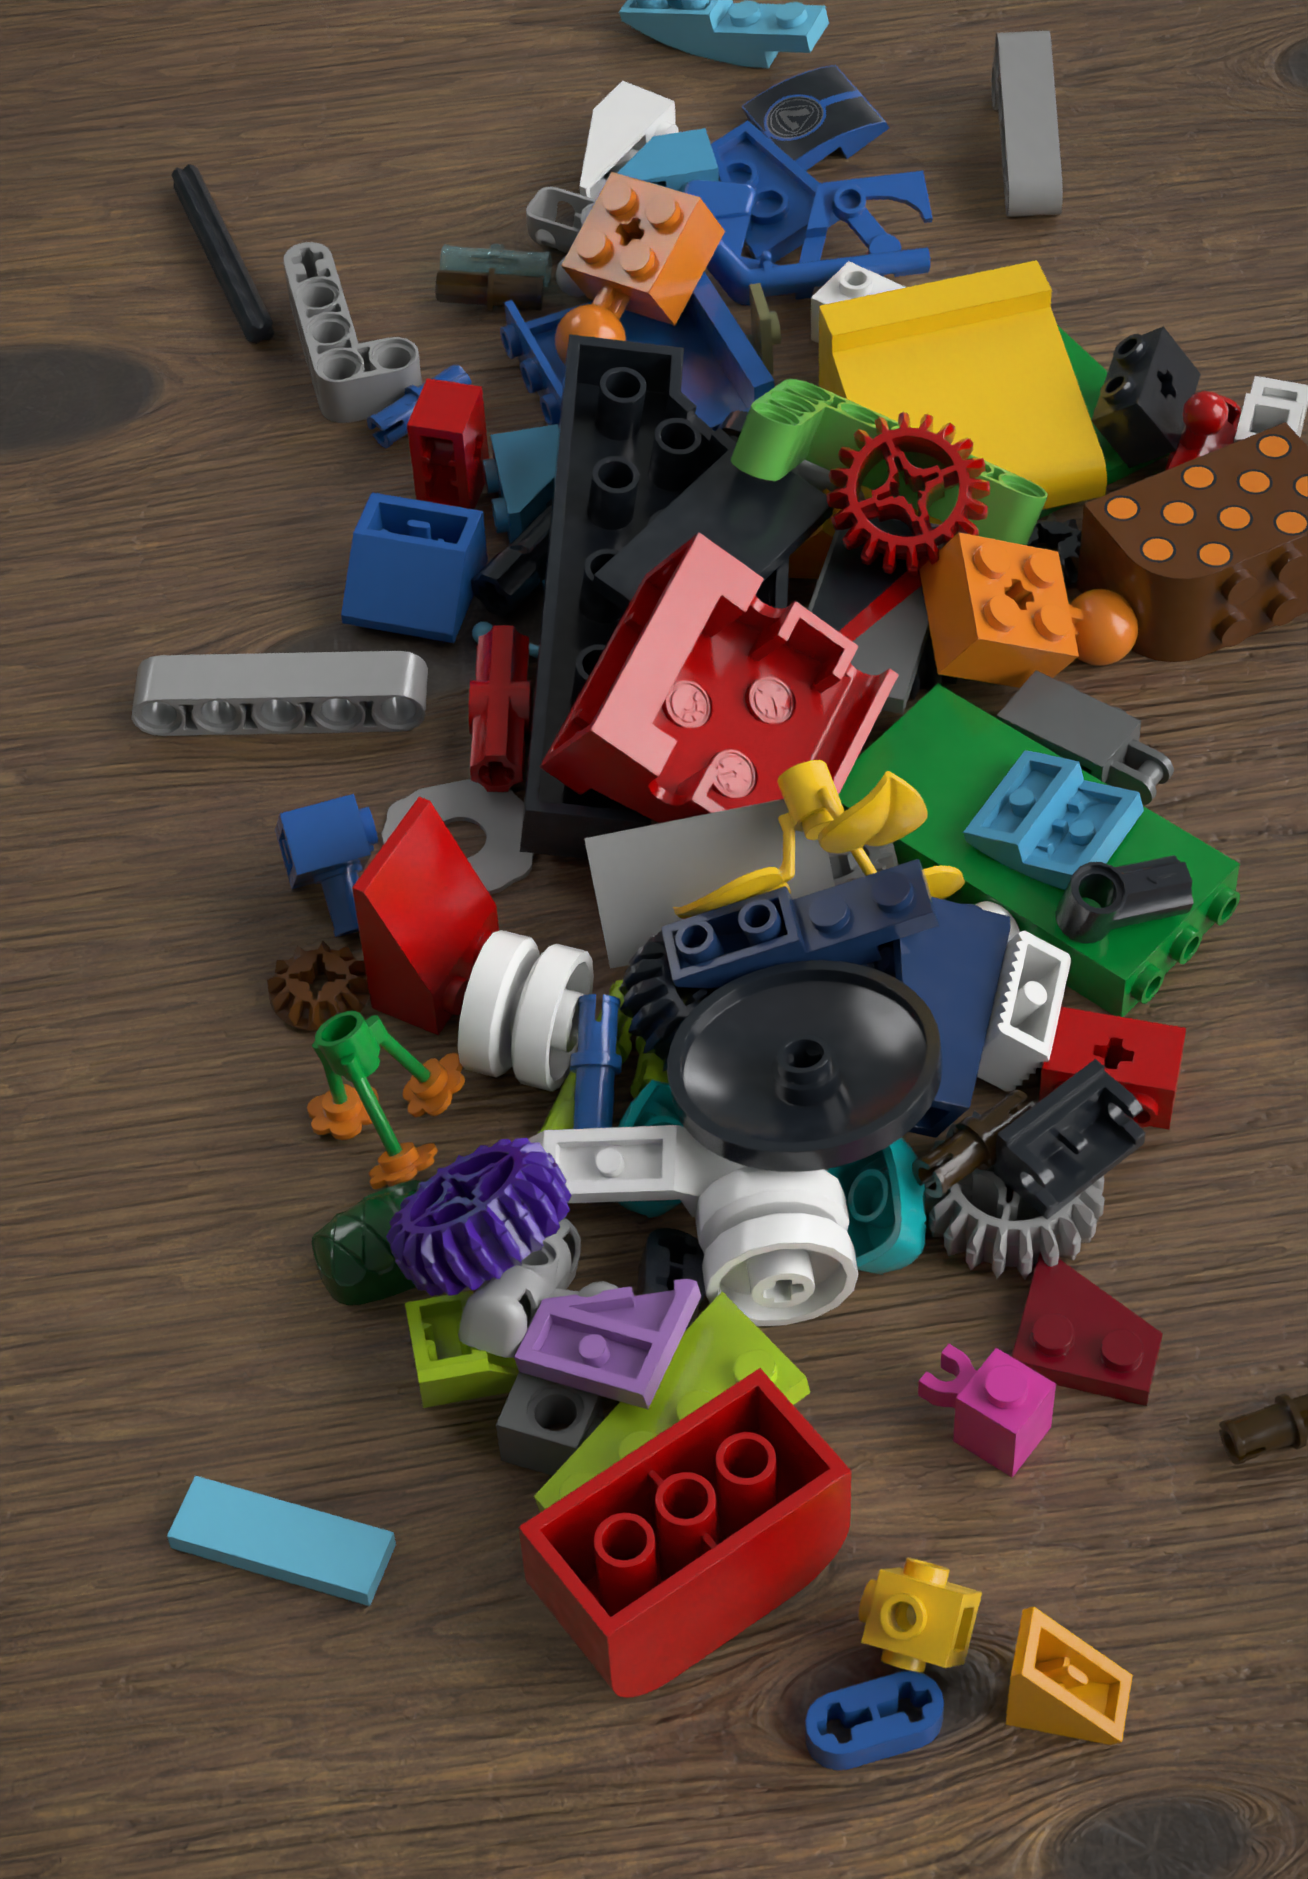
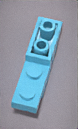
(729, 31)

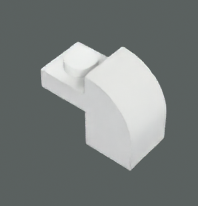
(1271, 405)

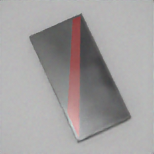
(875, 610)

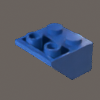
(413, 567)

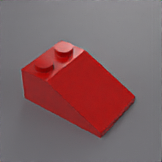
(421, 921)

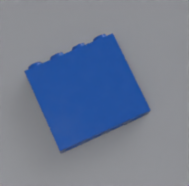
(718, 360)

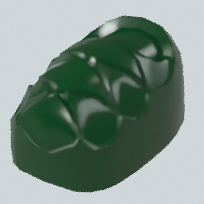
(354, 1250)

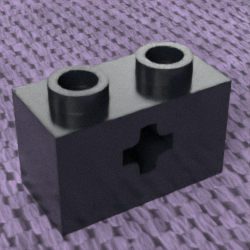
(1145, 397)

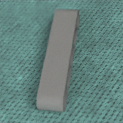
(280, 693)

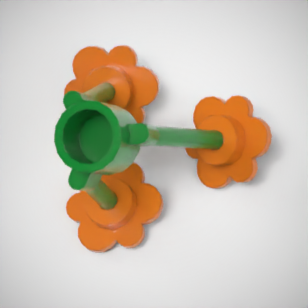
(351, 1049)

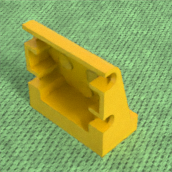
(974, 357)

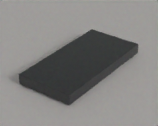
(740, 513)

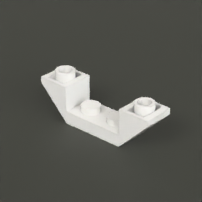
(634, 1163)

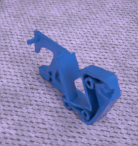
(733, 208)

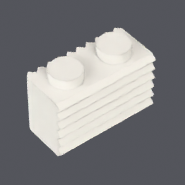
(1024, 1011)

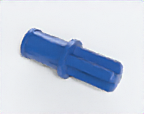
(394, 418)

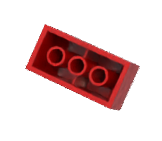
(690, 1536)

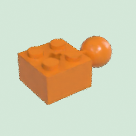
(637, 255)
(1006, 612)

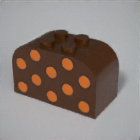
(1206, 546)

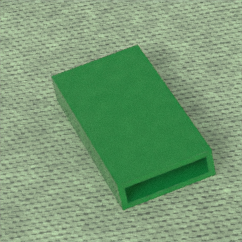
(955, 763)

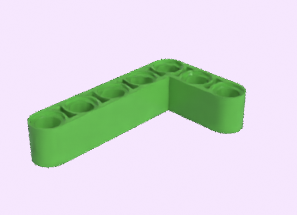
(812, 424)

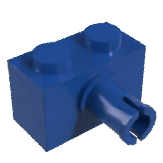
(328, 848)

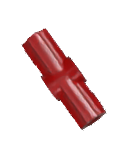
(500, 709)

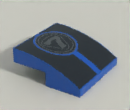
(815, 116)

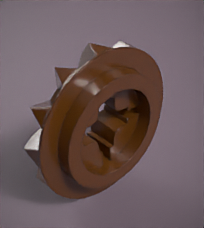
(344, 991)

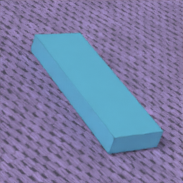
(282, 1540)

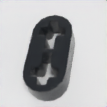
(670, 1257)

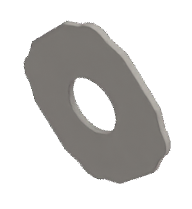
(498, 815)

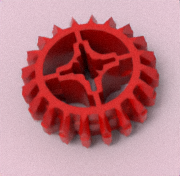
(891, 447)

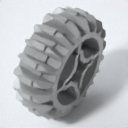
(1012, 1234)

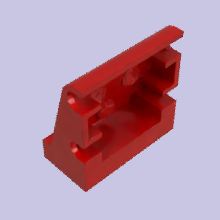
(713, 695)

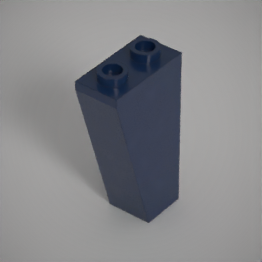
(957, 978)

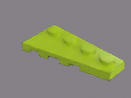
(710, 1358)

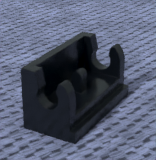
(1069, 1139)

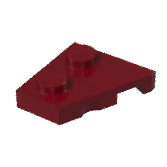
(1085, 1337)

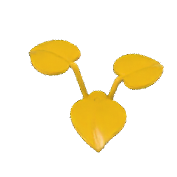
(815, 808)

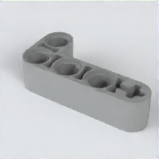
(1027, 122)
(347, 376)

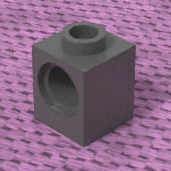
(533, 1407)

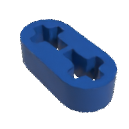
(874, 1721)

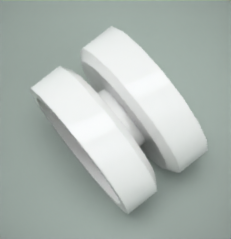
(523, 1010)
(776, 1244)

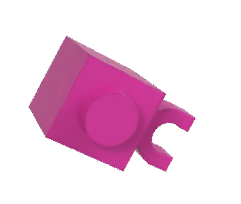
(997, 1409)

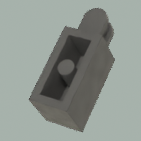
(1088, 732)

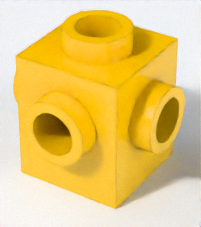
(942, 1619)

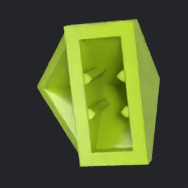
(444, 1364)

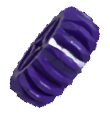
(479, 1216)

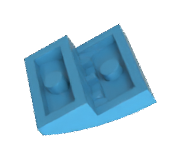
(1052, 819)

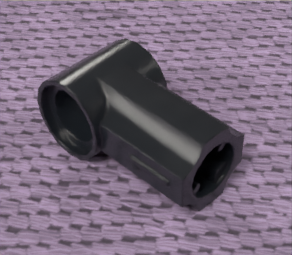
(1126, 896)

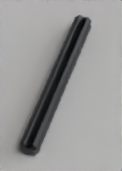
(222, 254)

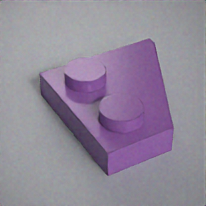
(609, 1341)

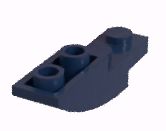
(774, 929)

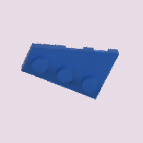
(780, 185)

